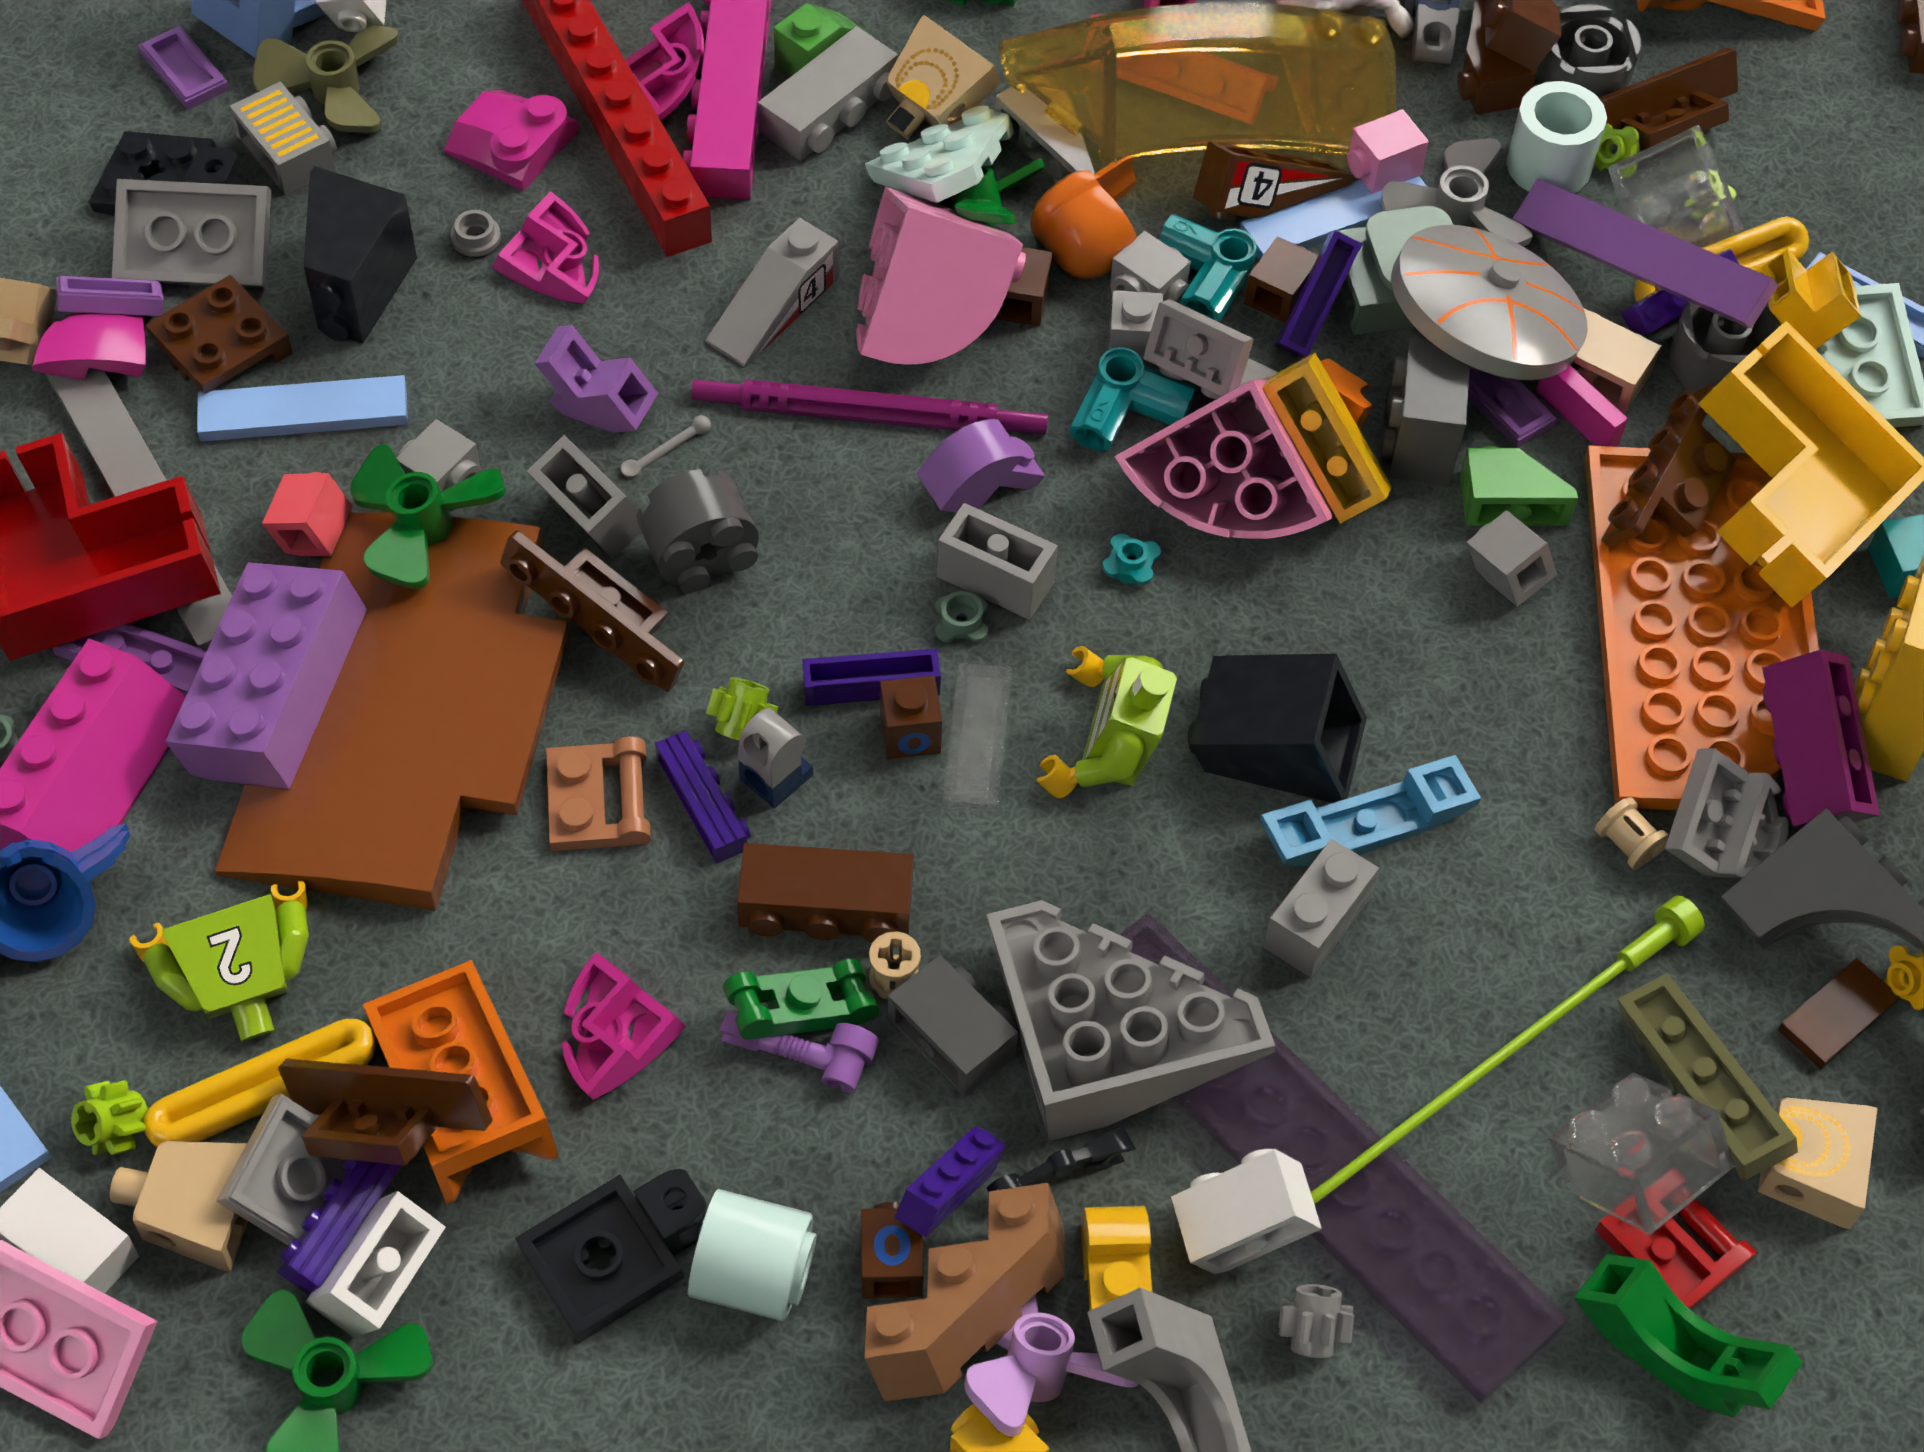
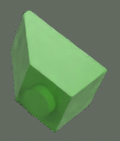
(807, 35)
(1515, 482)

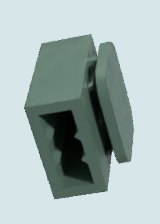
(1368, 285)

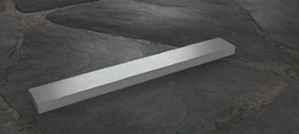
(126, 467)

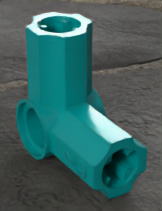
(1221, 263)
(1142, 391)

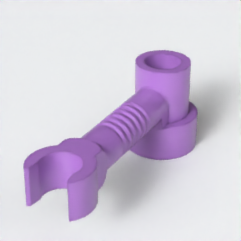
(841, 1059)

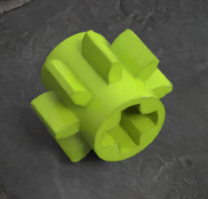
(737, 705)
(109, 1117)

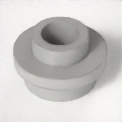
(472, 223)

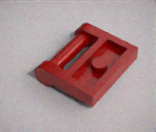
(1677, 1257)

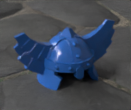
(48, 893)

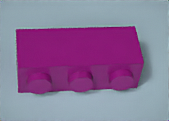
(1819, 738)

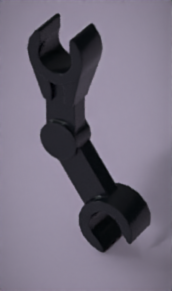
(1097, 1154)

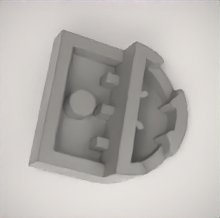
(1726, 818)

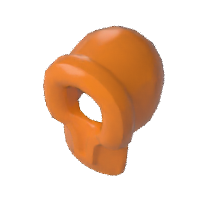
(1083, 221)

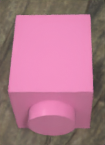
(1387, 151)

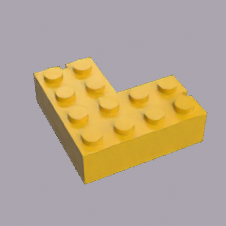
(1828, 458)

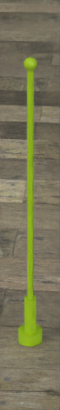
(1676, 921)

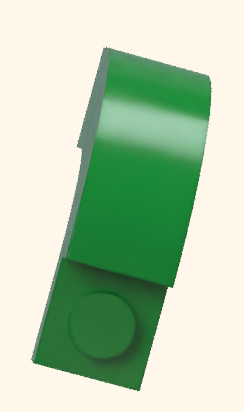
(1661, 1334)

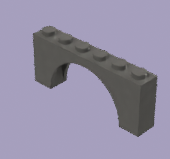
(1825, 879)

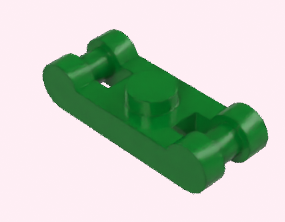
(800, 1000)

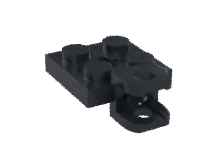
(169, 158)
(639, 1228)

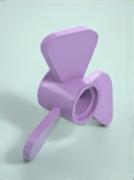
(1032, 1370)

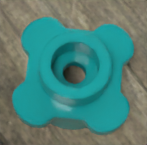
(1128, 570)

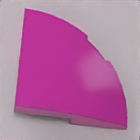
(670, 61)
(558, 240)
(93, 342)
(602, 1026)

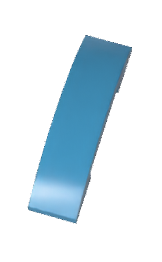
(1371, 820)

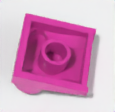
(511, 135)

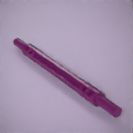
(864, 405)

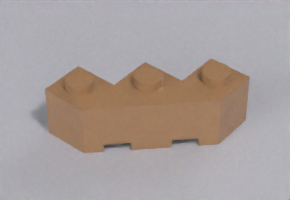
(970, 1298)

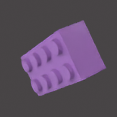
(267, 675)

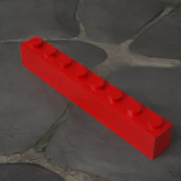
(625, 122)

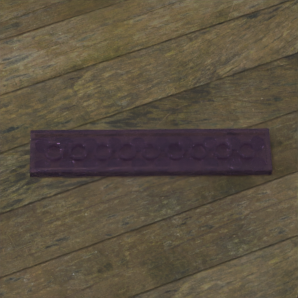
(1384, 1220)

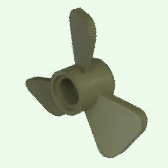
(329, 72)

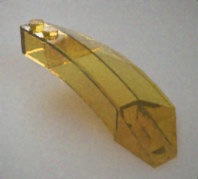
(1210, 74)

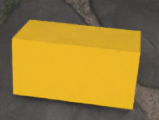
(1812, 300)

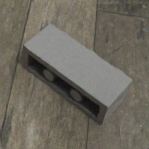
(827, 94)

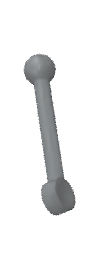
(632, 469)

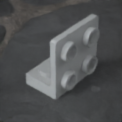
(1201, 350)

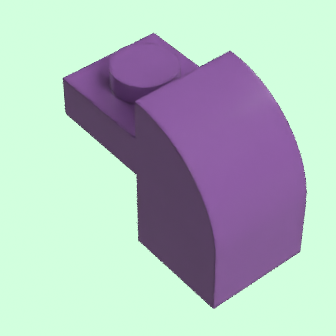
(591, 390)
(977, 462)

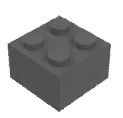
(1425, 413)

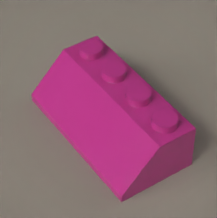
(87, 750)

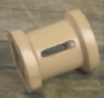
(1632, 833)
(882, 955)

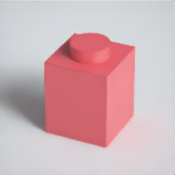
(307, 514)

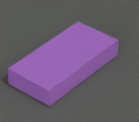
(183, 67)
(109, 296)

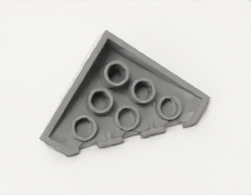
(1110, 1026)

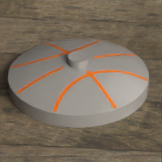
(1489, 302)

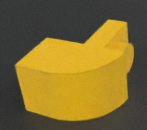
(1115, 1251)

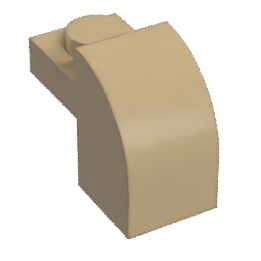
(25, 316)

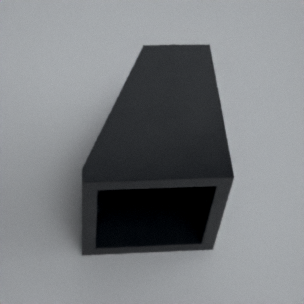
(354, 252)
(1280, 723)

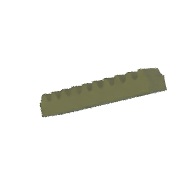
(1707, 1072)

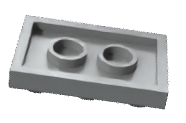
(191, 232)

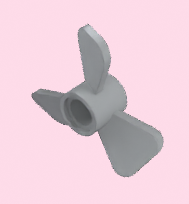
(1460, 191)

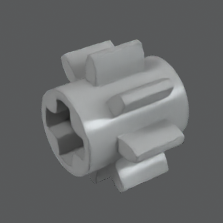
(1316, 1321)

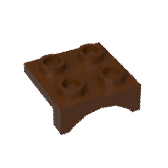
(218, 334)

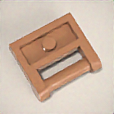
(578, 795)

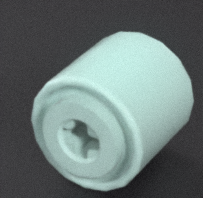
(1556, 136)
(752, 1255)

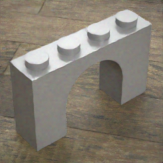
(1178, 1361)

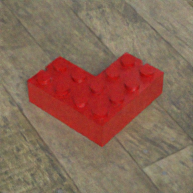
(93, 565)

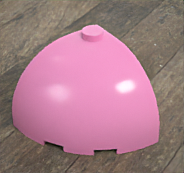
(931, 280)
(1229, 470)

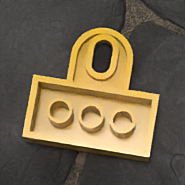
(1893, 686)

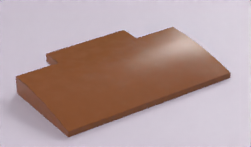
(421, 724)

